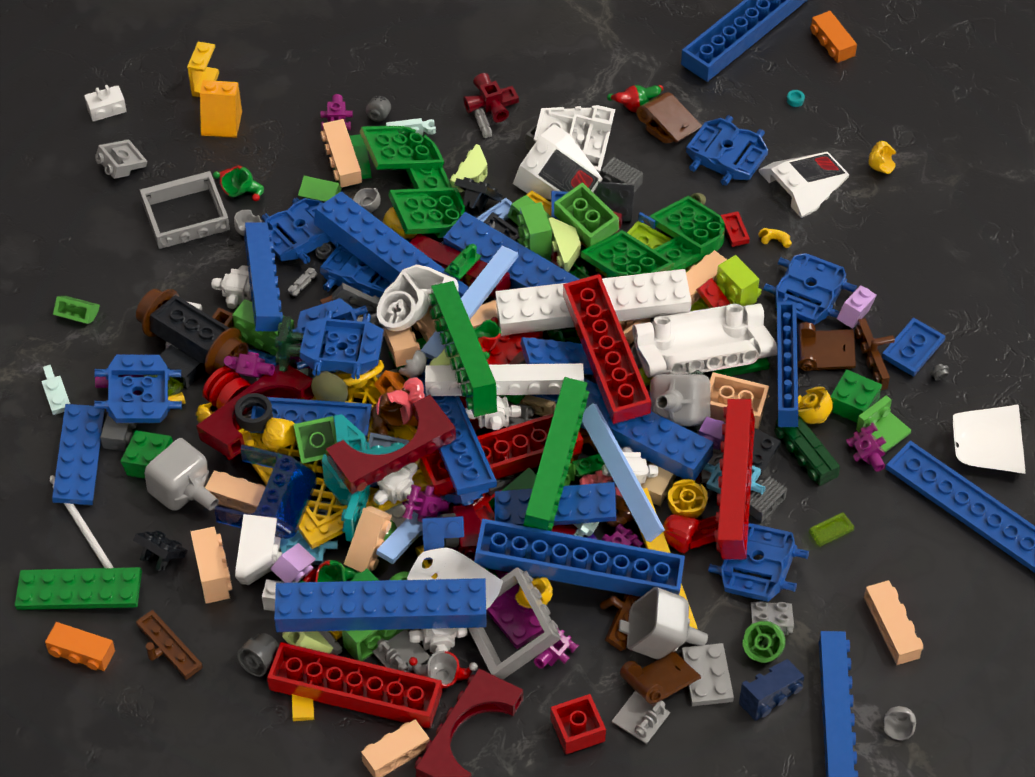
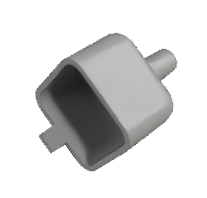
(681, 398)
(179, 476)
(660, 624)

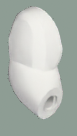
(408, 297)

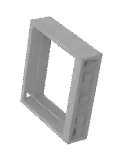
(178, 189)
(532, 649)

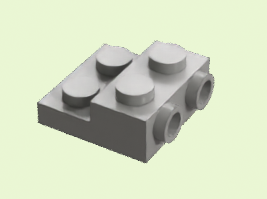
(119, 158)

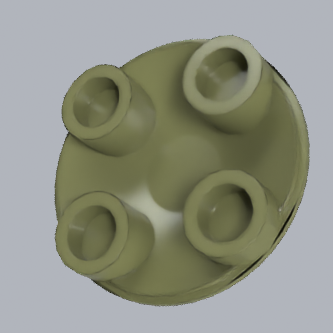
(329, 387)

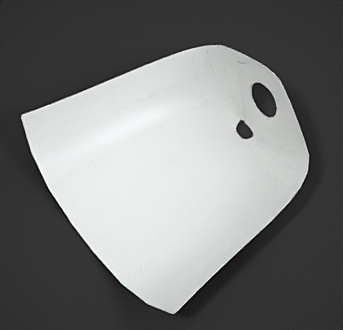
(990, 438)
(454, 565)

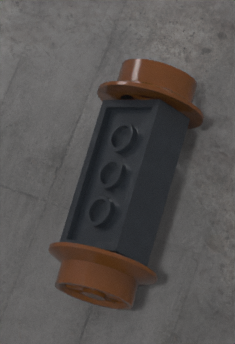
(189, 329)

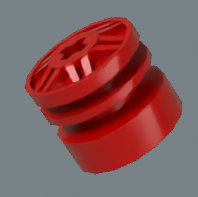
(223, 386)

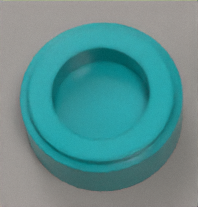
(795, 98)

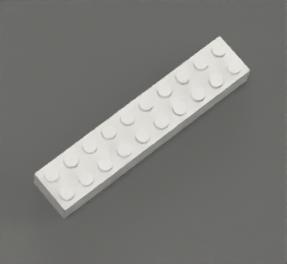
(631, 296)

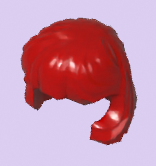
(679, 531)

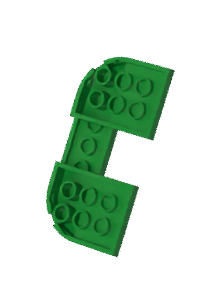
(433, 203)
(694, 232)

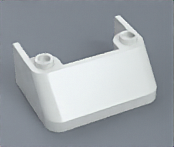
(257, 548)

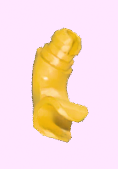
(768, 234)

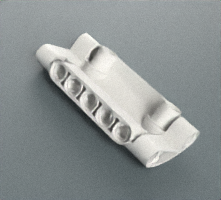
(703, 340)

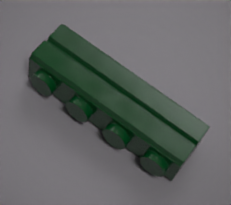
(809, 452)

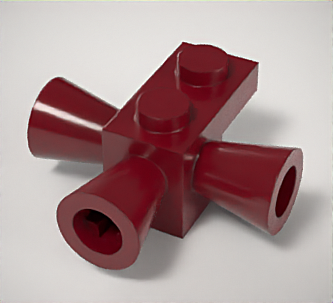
(491, 98)

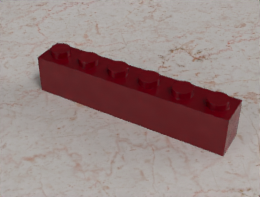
(445, 255)

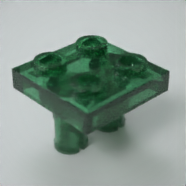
(286, 343)

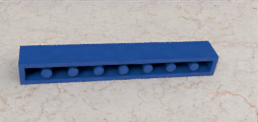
(262, 276)
(787, 364)
(836, 704)

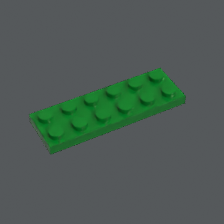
(78, 588)

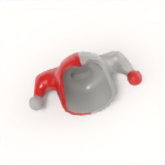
(444, 667)

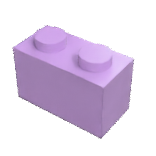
(856, 306)
(293, 564)

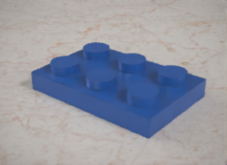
(913, 347)

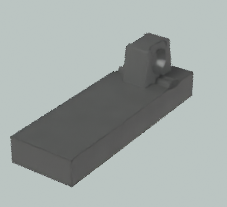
(356, 298)

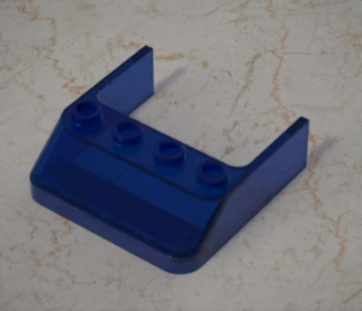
(284, 495)

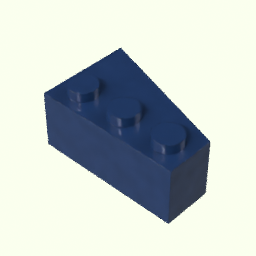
(771, 689)

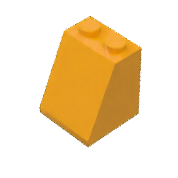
(220, 108)

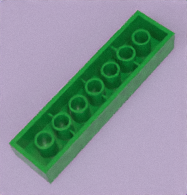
(463, 349)
(557, 455)

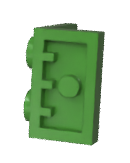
(888, 425)

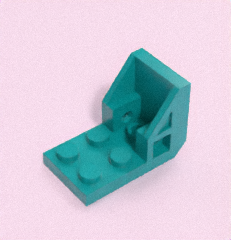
(356, 439)
(354, 501)

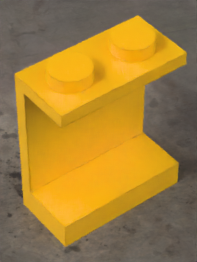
(198, 67)

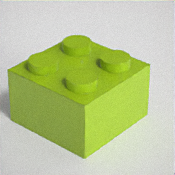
(737, 282)

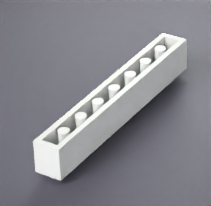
(509, 378)

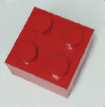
(578, 724)

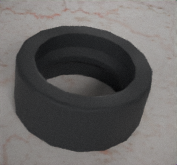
(249, 400)

